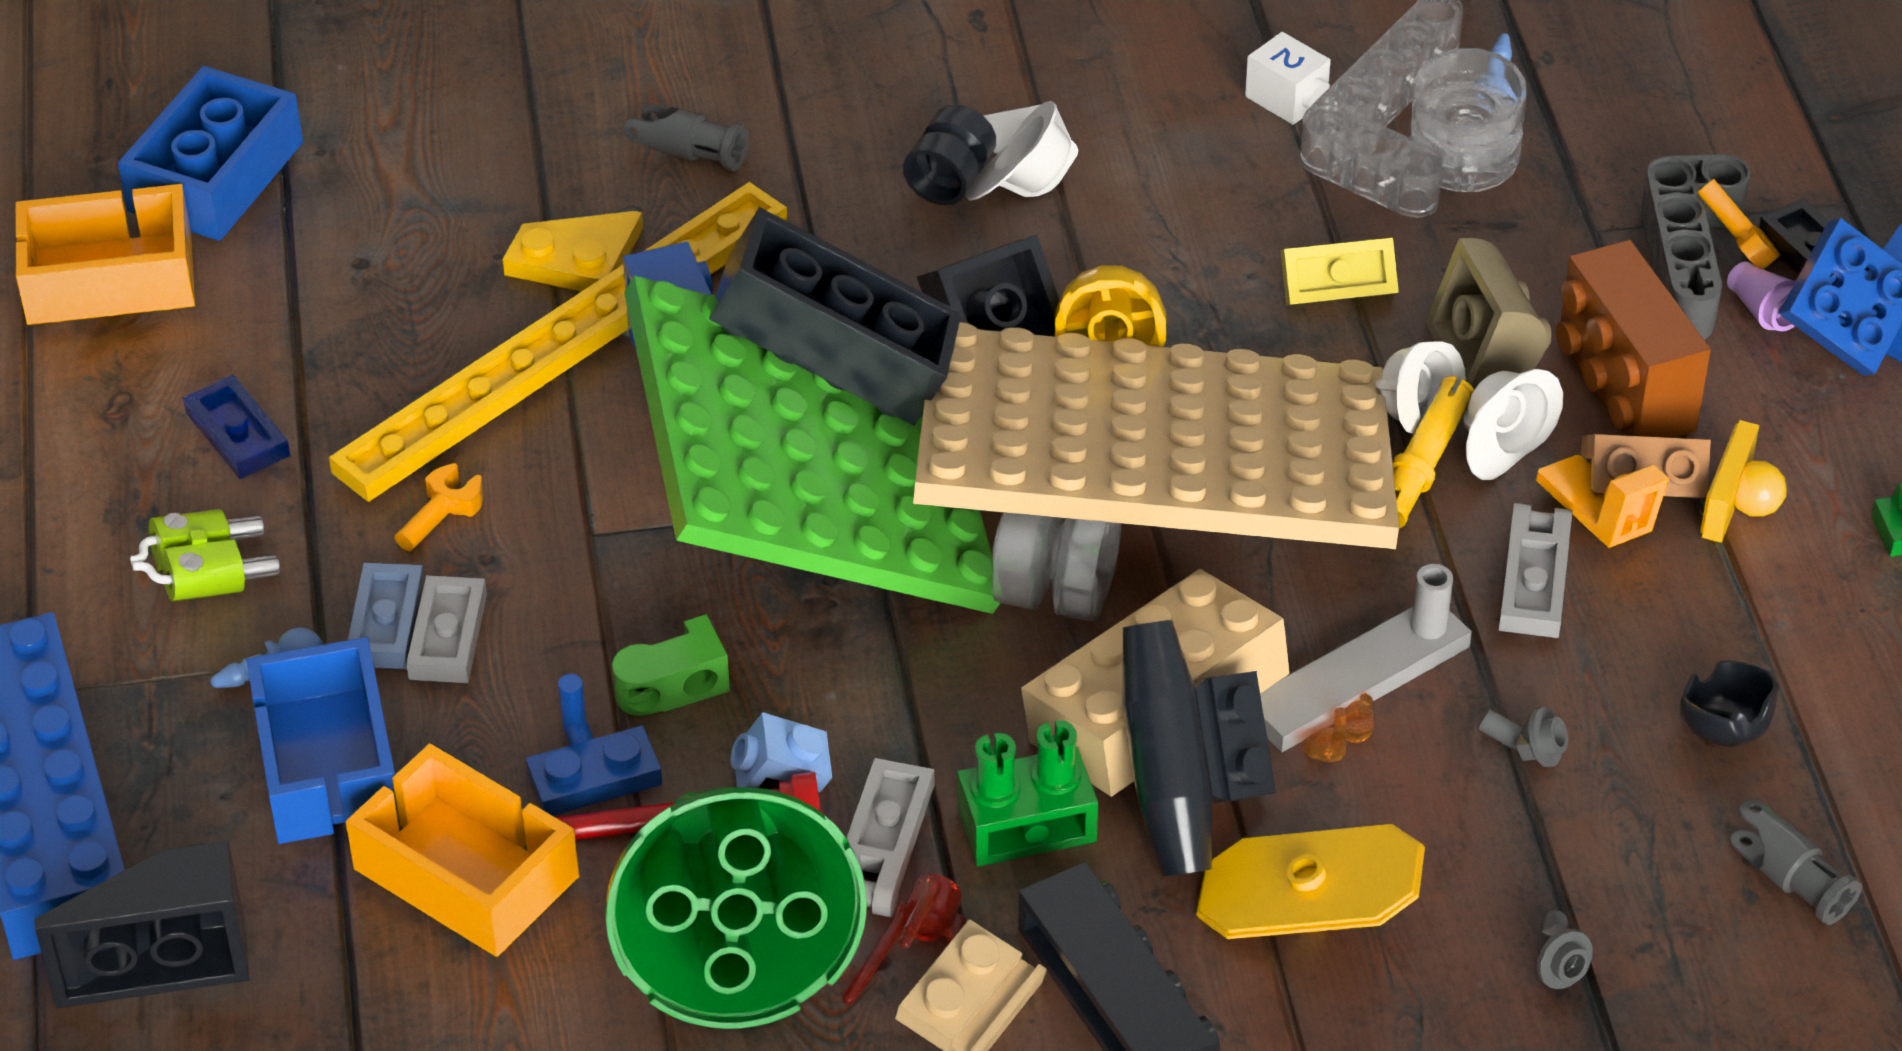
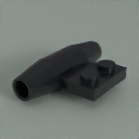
(1188, 744)

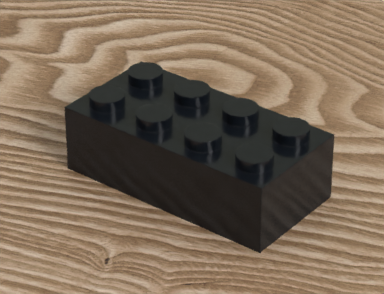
(836, 316)

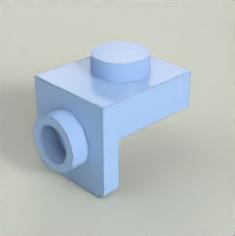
(777, 750)

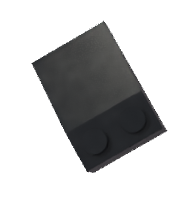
(149, 930)

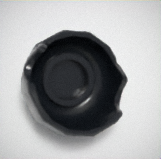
(1730, 704)

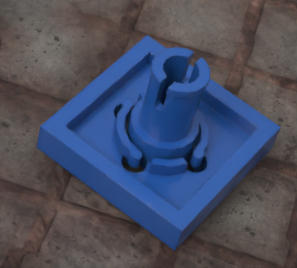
(1836, 300)

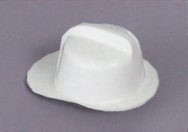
(1031, 160)
(1414, 378)
(1509, 419)

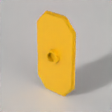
(1311, 881)

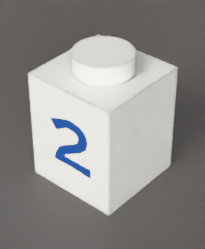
(1286, 77)

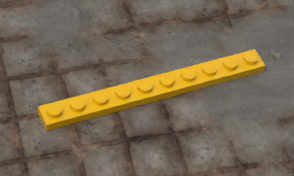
(528, 359)

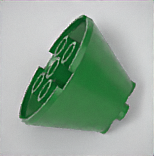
(735, 907)

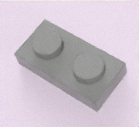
(446, 629)

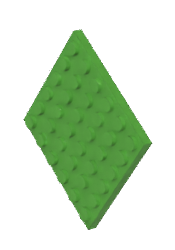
(790, 467)

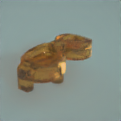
(1350, 724)

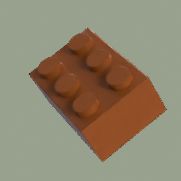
(1632, 342)

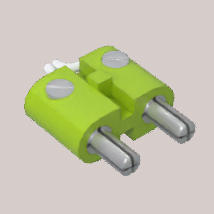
(202, 554)

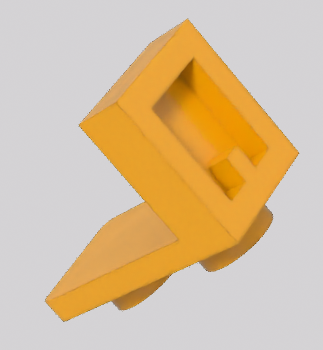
(1614, 516)

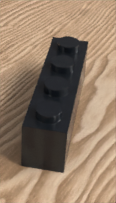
(1108, 966)

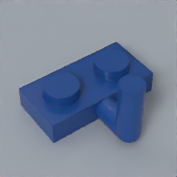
(590, 767)

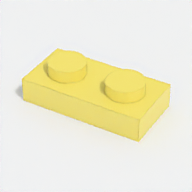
(1339, 271)

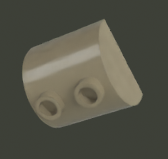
(1487, 314)

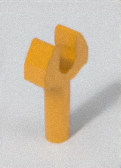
(1748, 236)
(444, 500)

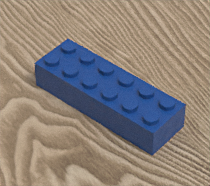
(51, 796)

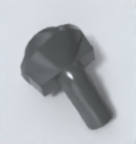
(1540, 739)
(1561, 951)

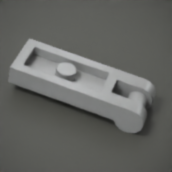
(1535, 571)
(888, 827)

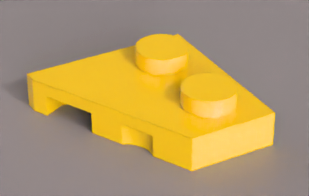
(572, 250)

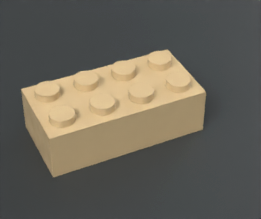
(1219, 637)

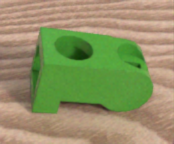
(671, 671)

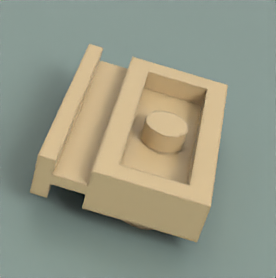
(970, 992)

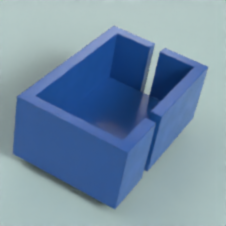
(320, 735)

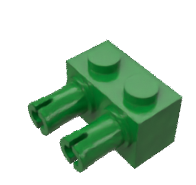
(1027, 802)

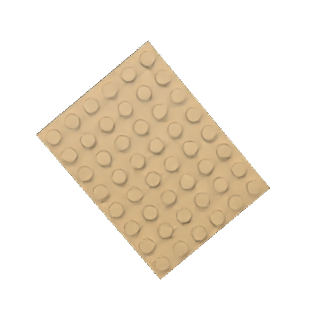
(1160, 438)

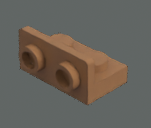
(1680, 459)

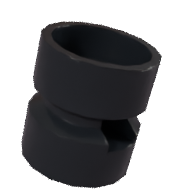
(949, 154)

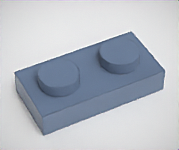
(387, 611)

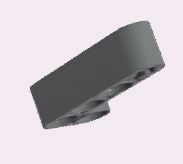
(1679, 230)

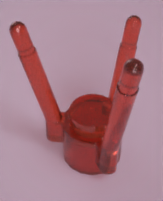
(925, 916)

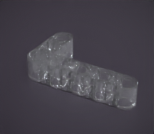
(1347, 128)

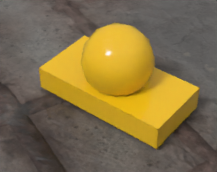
(1742, 484)

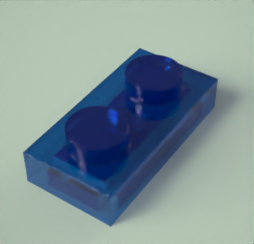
(236, 426)

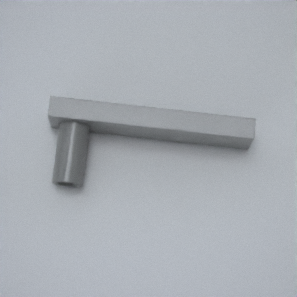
(1368, 664)

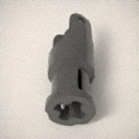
(689, 136)
(1794, 863)

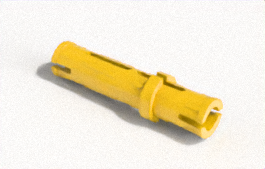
(1415, 467)

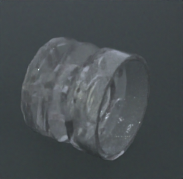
(1472, 113)

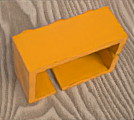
(83, 263)
(463, 849)

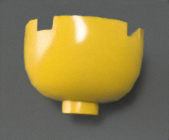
(1112, 306)

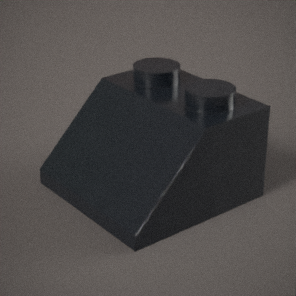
(999, 288)

